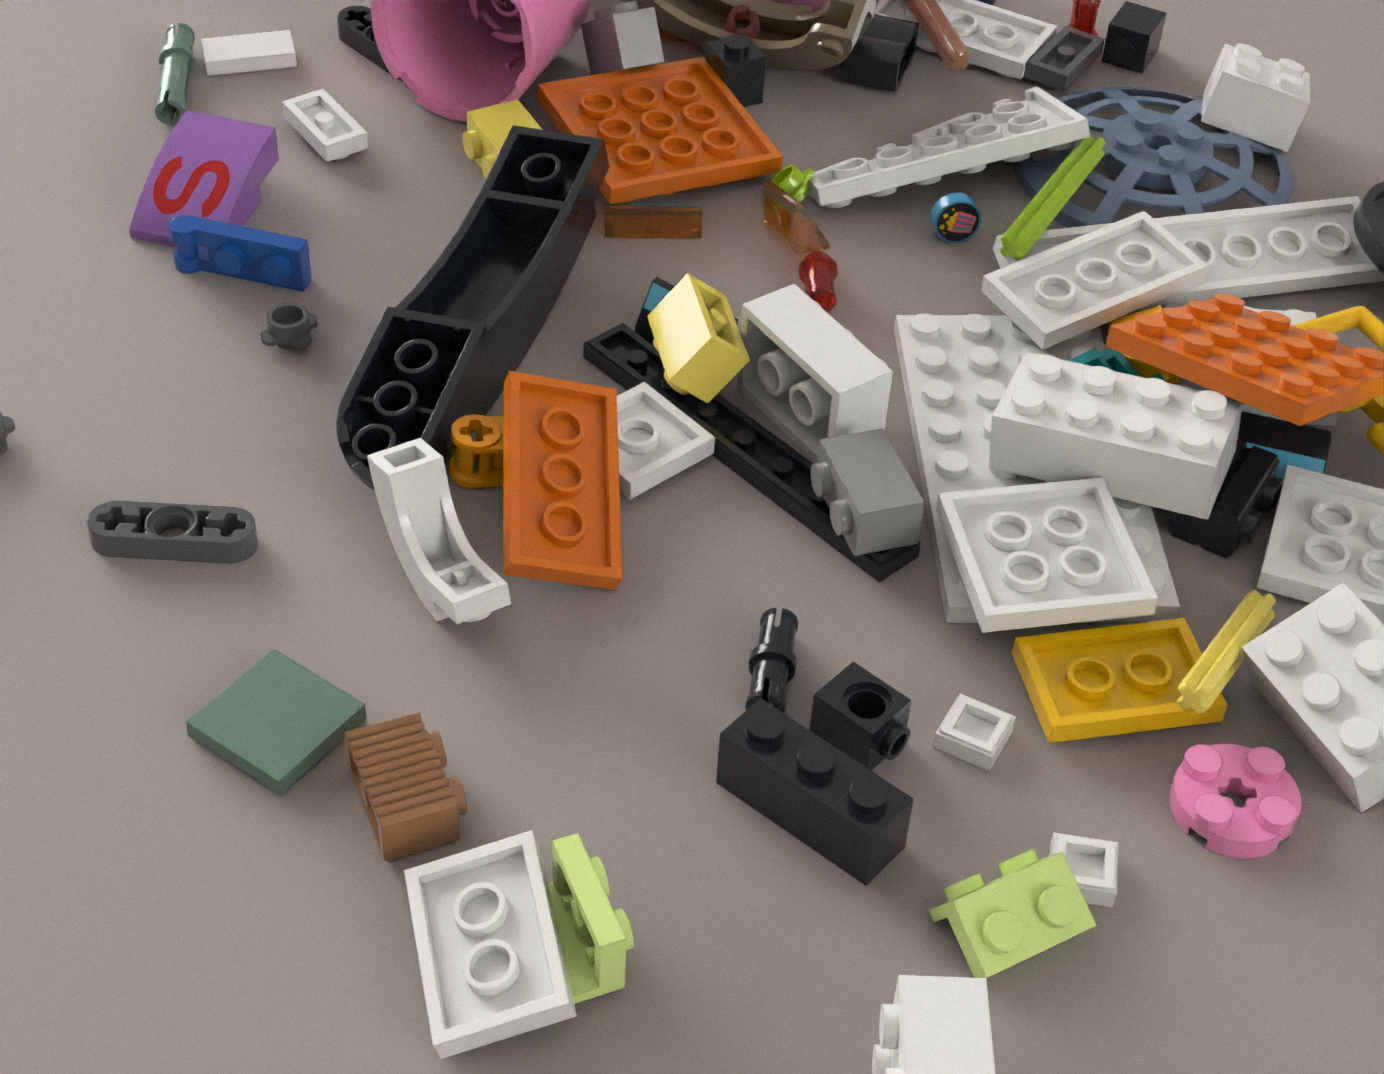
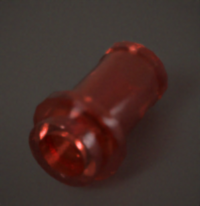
(743, 11)
(1084, 15)
(818, 275)

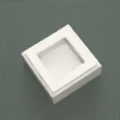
(974, 732)
(1092, 864)

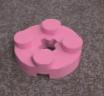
(1253, 774)

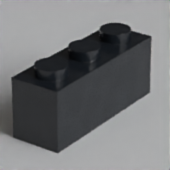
(813, 791)

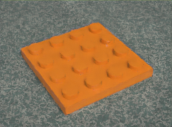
(662, 128)
(1254, 357)

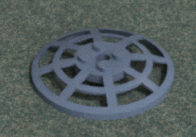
(1156, 154)

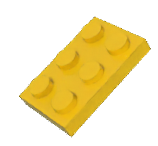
(1111, 679)

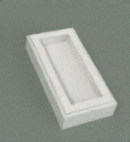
(248, 52)

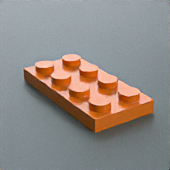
(561, 482)

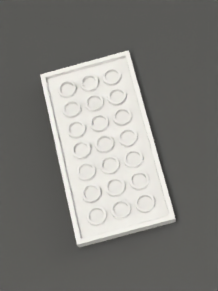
(952, 384)

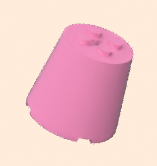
(472, 50)

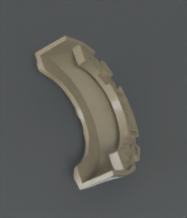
(788, 33)

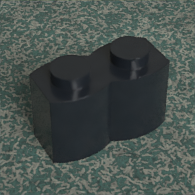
(882, 53)

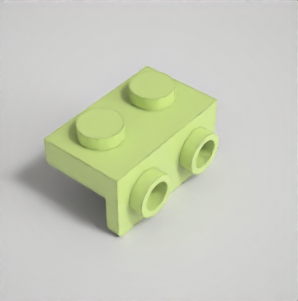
(1015, 914)
(589, 929)

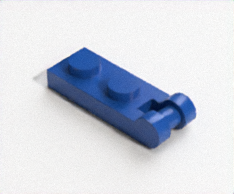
(240, 252)

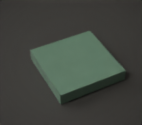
(276, 721)

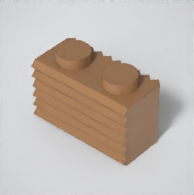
(405, 785)

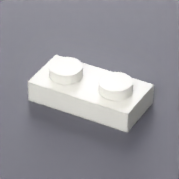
(325, 125)

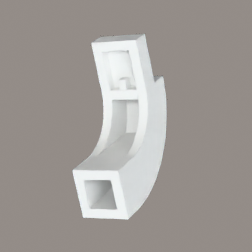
(428, 536)

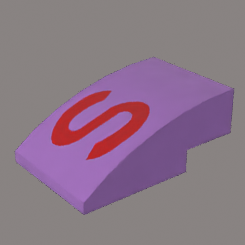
(205, 171)

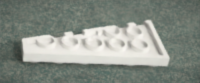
(953, 146)

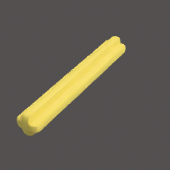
(1225, 653)

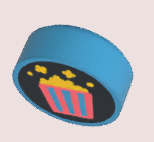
(955, 217)

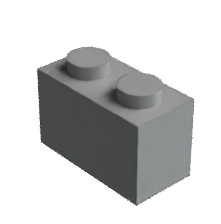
(622, 38)
(867, 492)

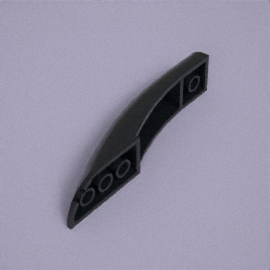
(479, 302)

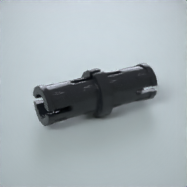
(772, 660)

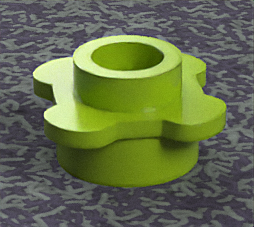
(794, 181)

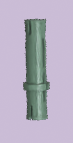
(176, 66)

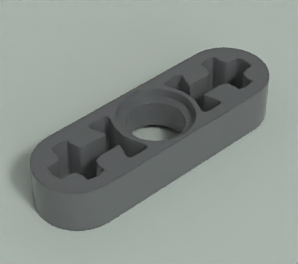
(133, 516)

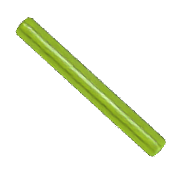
(1052, 197)

